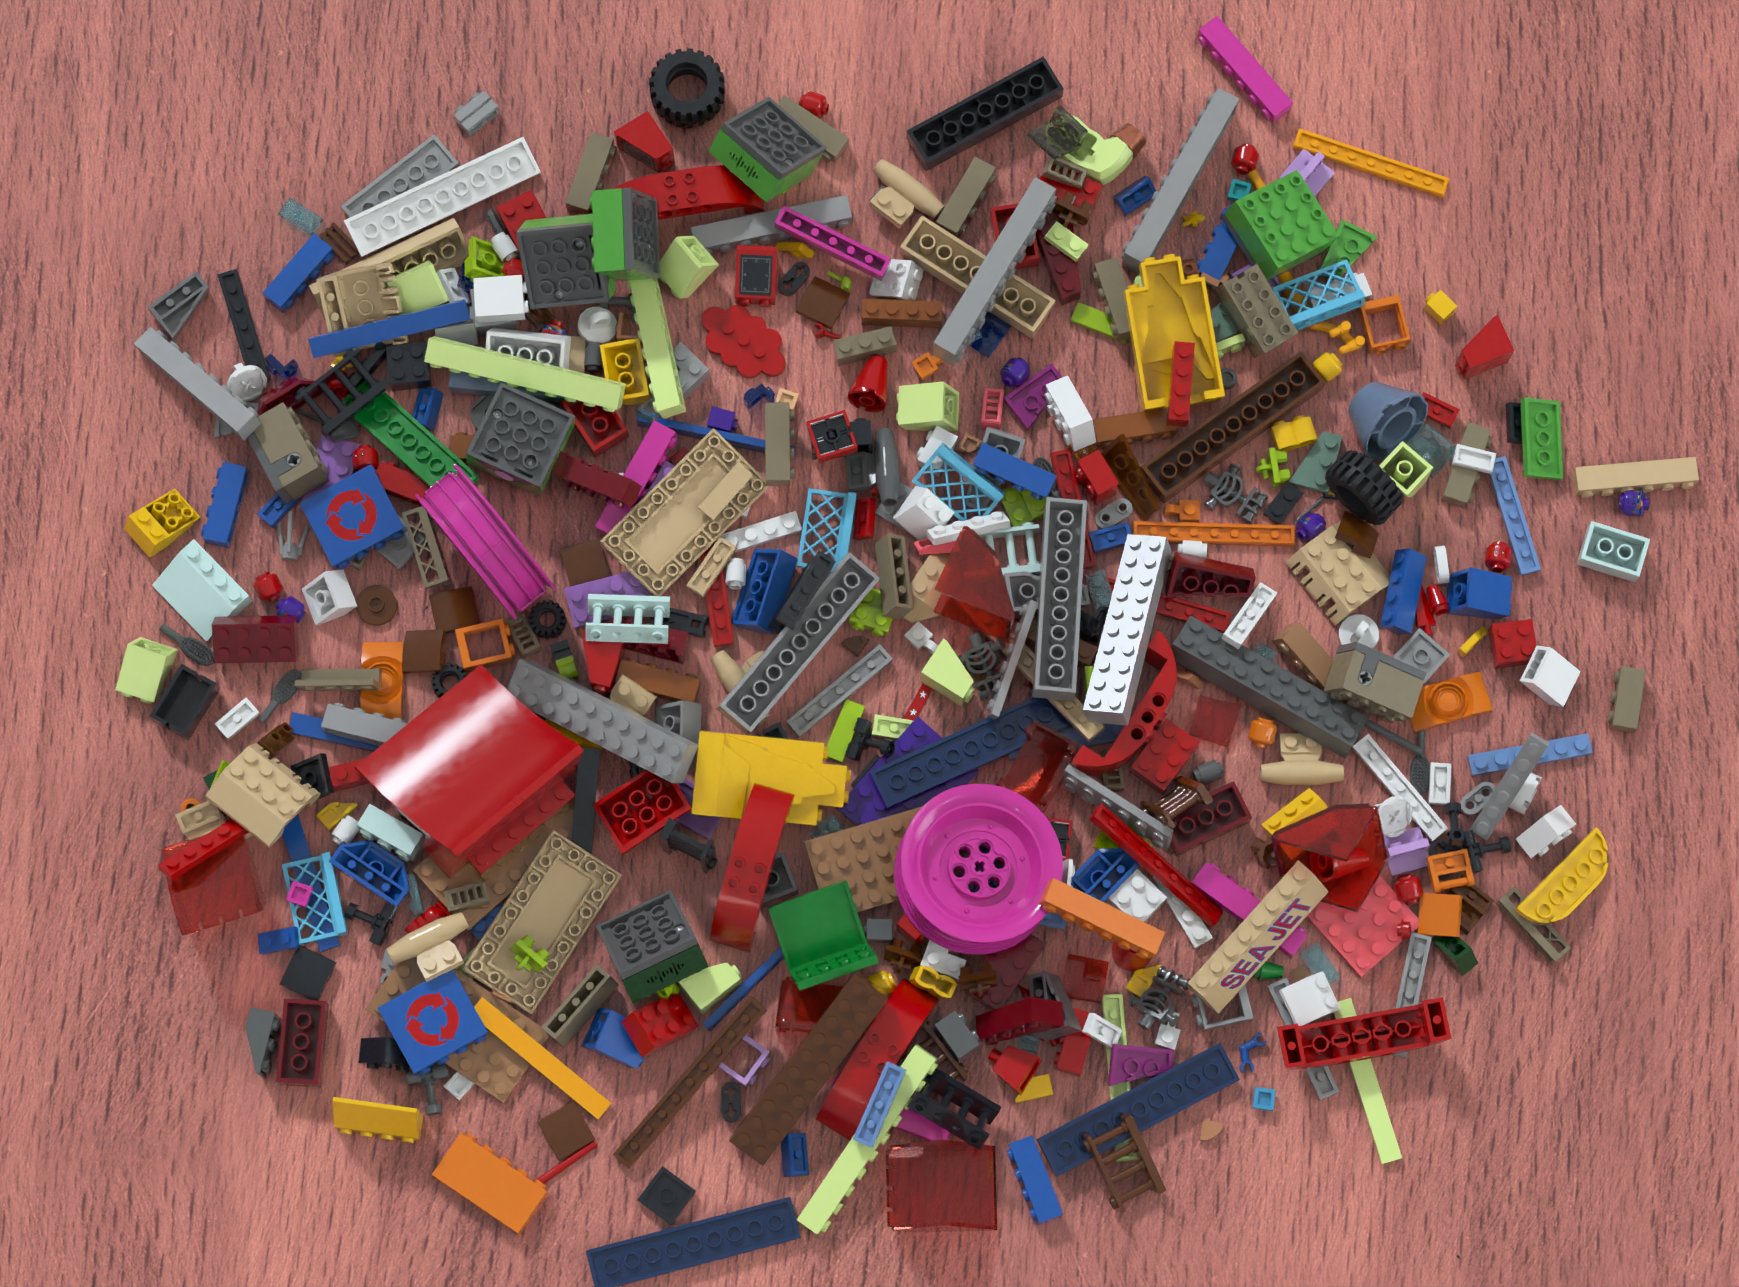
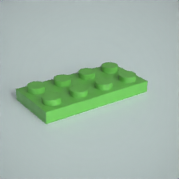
(1541, 439)

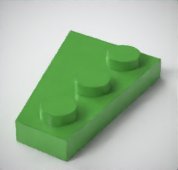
(1348, 246)

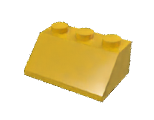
(625, 364)
(1300, 808)

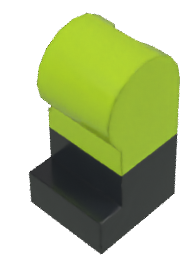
(564, 659)

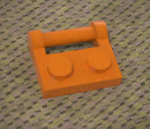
(1447, 864)

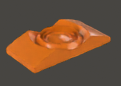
(388, 658)
(1450, 702)

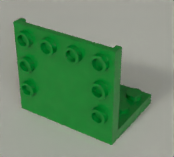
(821, 935)

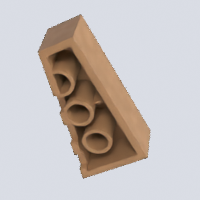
(1305, 653)

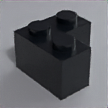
(382, 1053)

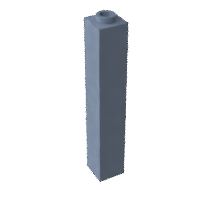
(464, 384)

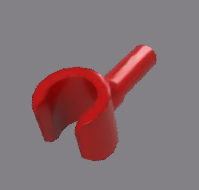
(824, 332)

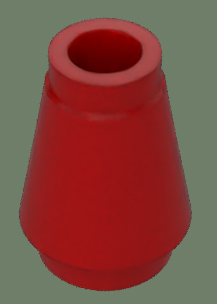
(1437, 600)

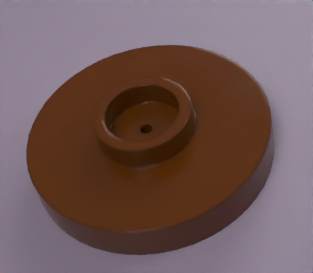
(385, 608)

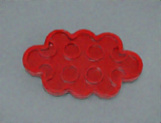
(743, 341)

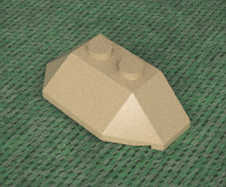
(923, 588)

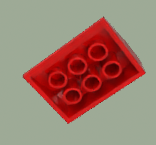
(641, 809)

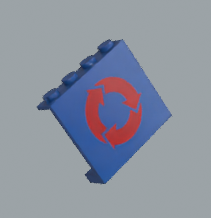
(353, 517)
(433, 1022)

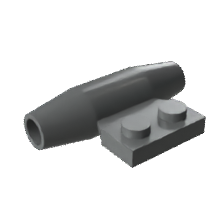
(880, 468)

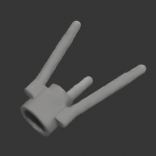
(290, 550)

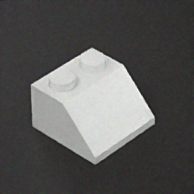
(922, 512)
(329, 596)
(1310, 999)

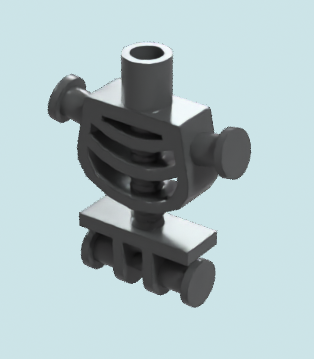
(1217, 483)
(994, 655)
(1150, 1005)

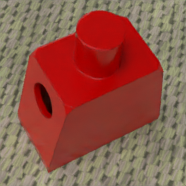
(1015, 1067)

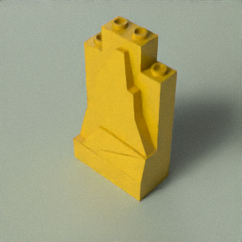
(1167, 312)
(734, 762)

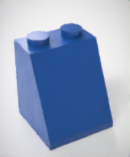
(1479, 594)
(611, 1040)

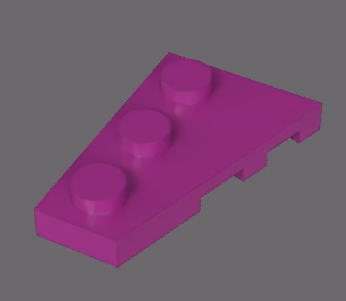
(1029, 398)
(1136, 1062)

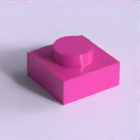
(299, 894)

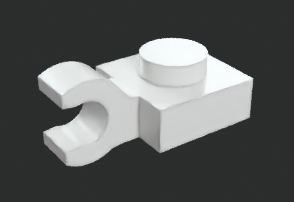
(920, 637)
(1167, 1035)

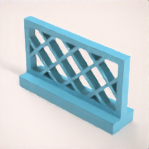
(1329, 308)
(968, 472)
(845, 527)
(331, 891)

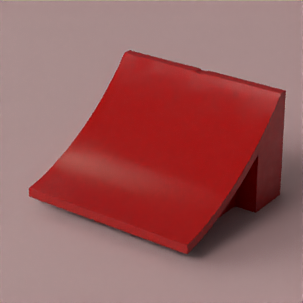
(474, 773)

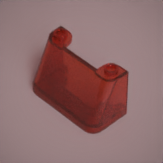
(1040, 764)
(803, 1007)

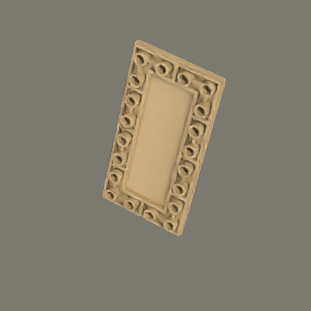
(668, 528)
(553, 907)

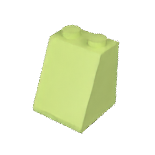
(686, 266)
(419, 288)
(928, 406)
(1407, 469)
(145, 669)
(948, 675)
(711, 985)

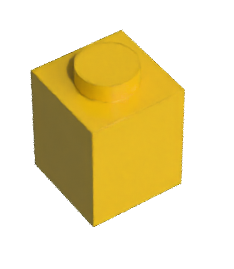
(1440, 306)

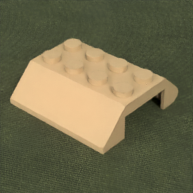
(359, 298)
(1338, 574)
(260, 794)

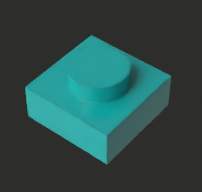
(1238, 190)

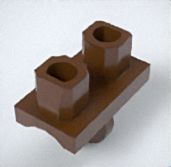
(1071, 213)
(277, 739)
(1264, 852)
(903, 958)
(978, 981)

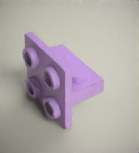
(1311, 169)
(1406, 851)

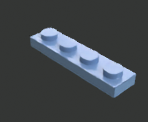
(879, 1104)

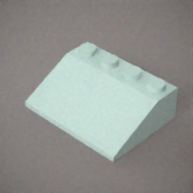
(200, 589)

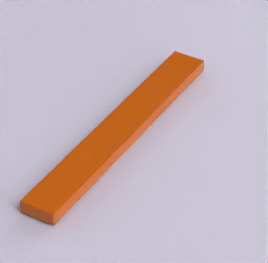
(1219, 533)

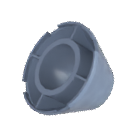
(1386, 417)

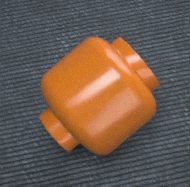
(1262, 732)

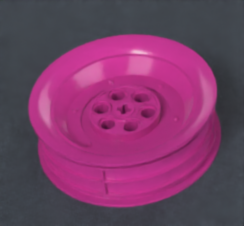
(485, 541)
(942, 903)

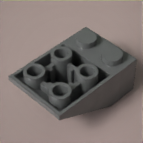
(261, 1033)

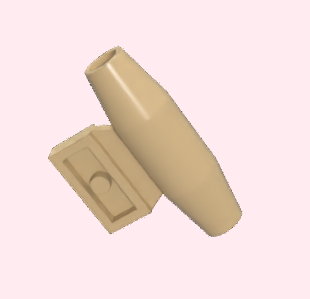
(902, 195)
(731, 673)
(632, 695)
(1300, 764)
(200, 820)
(432, 946)

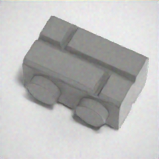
(476, 113)

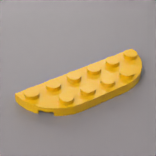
(1568, 882)

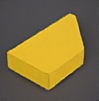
(796, 249)
(1472, 641)
(334, 812)
(1141, 980)
(1037, 1088)

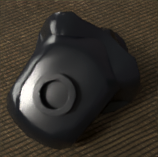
(1092, 624)

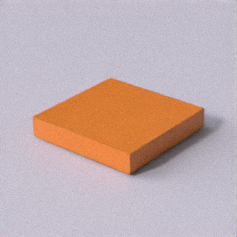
(1440, 915)

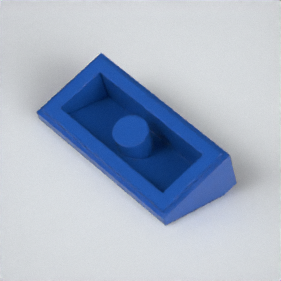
(1135, 195)
(428, 407)
(794, 1155)

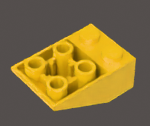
(160, 522)

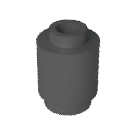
(593, 357)
(1208, 772)

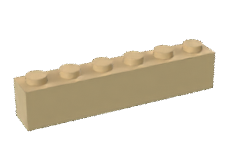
(1635, 476)

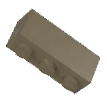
(864, 345)
(1626, 699)

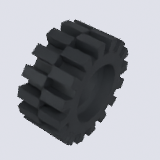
(541, 608)
(447, 670)

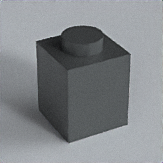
(878, 930)

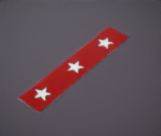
(918, 702)

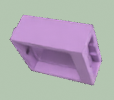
(752, 1075)

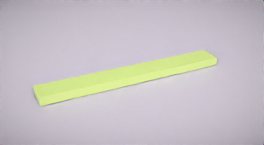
(1114, 1013)
(1372, 1099)

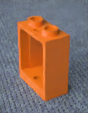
(1381, 305)
(469, 665)

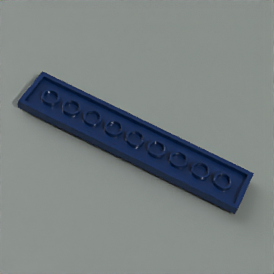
(963, 751)
(1147, 1104)
(693, 1244)

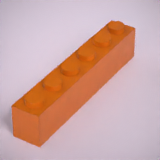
(1101, 918)

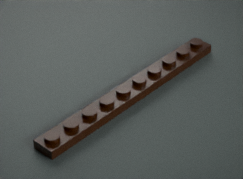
(690, 1082)

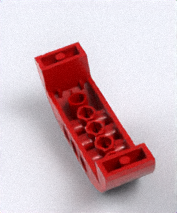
(696, 191)
(1144, 719)
(750, 867)
(1364, 1036)
(883, 1042)

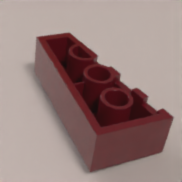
(1061, 268)
(596, 481)
(1207, 577)
(673, 651)
(1019, 1019)

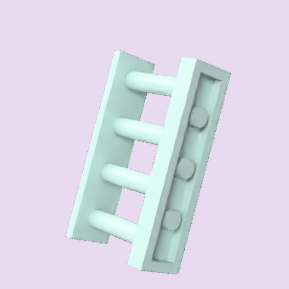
(1026, 529)
(628, 606)

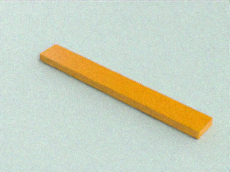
(1371, 163)
(541, 1059)

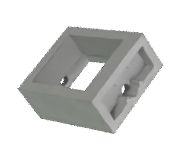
(1245, 1008)

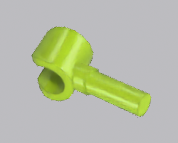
(845, 281)

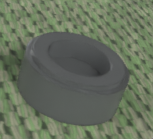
(1229, 378)

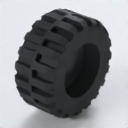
(687, 64)
(1363, 487)

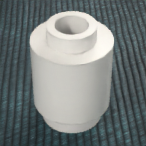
(504, 247)
(1193, 548)
(735, 573)
(345, 831)

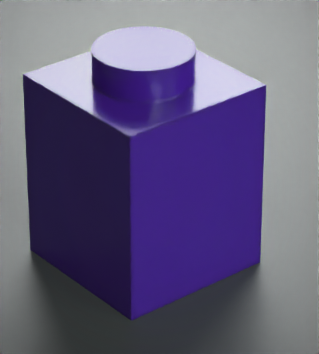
(722, 420)

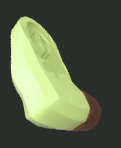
(1107, 157)

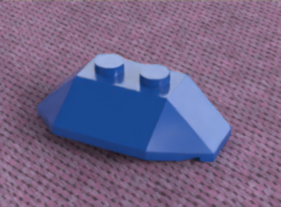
(373, 869)
(1104, 873)

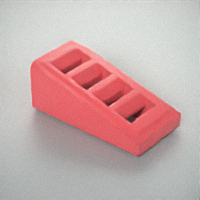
(988, 419)
(925, 546)

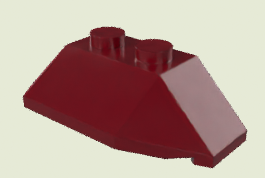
(286, 394)

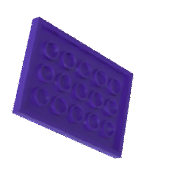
(864, 799)

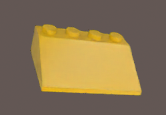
(377, 1119)

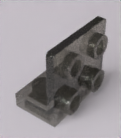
(1060, 135)

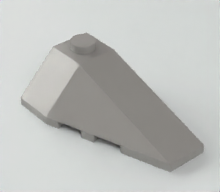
(1005, 442)
(1025, 587)

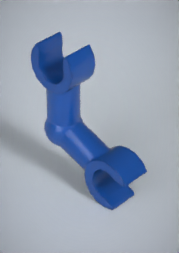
(1244, 1048)

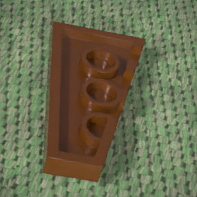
(1130, 477)

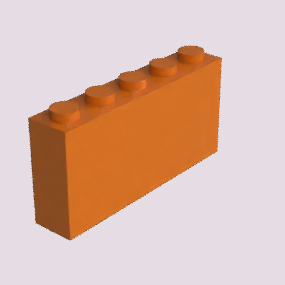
(490, 1182)

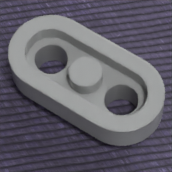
(1114, 513)
(1476, 798)

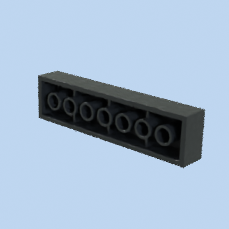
(984, 113)

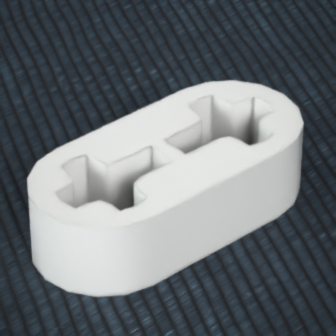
(1441, 564)

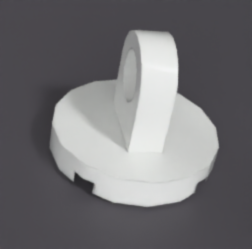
(597, 325)
(247, 382)
(1359, 629)
(1394, 815)

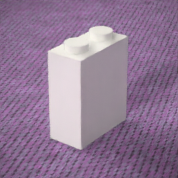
(500, 298)
(1550, 676)

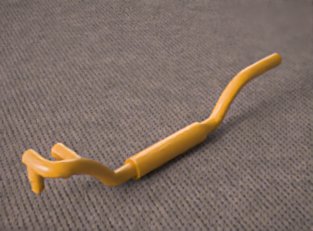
(1339, 331)

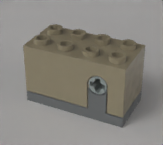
(1255, 311)
(287, 453)
(1374, 682)

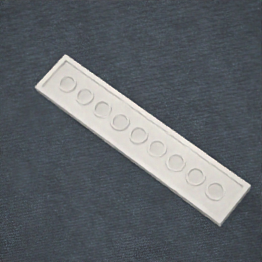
(442, 197)

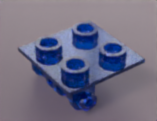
(992, 334)

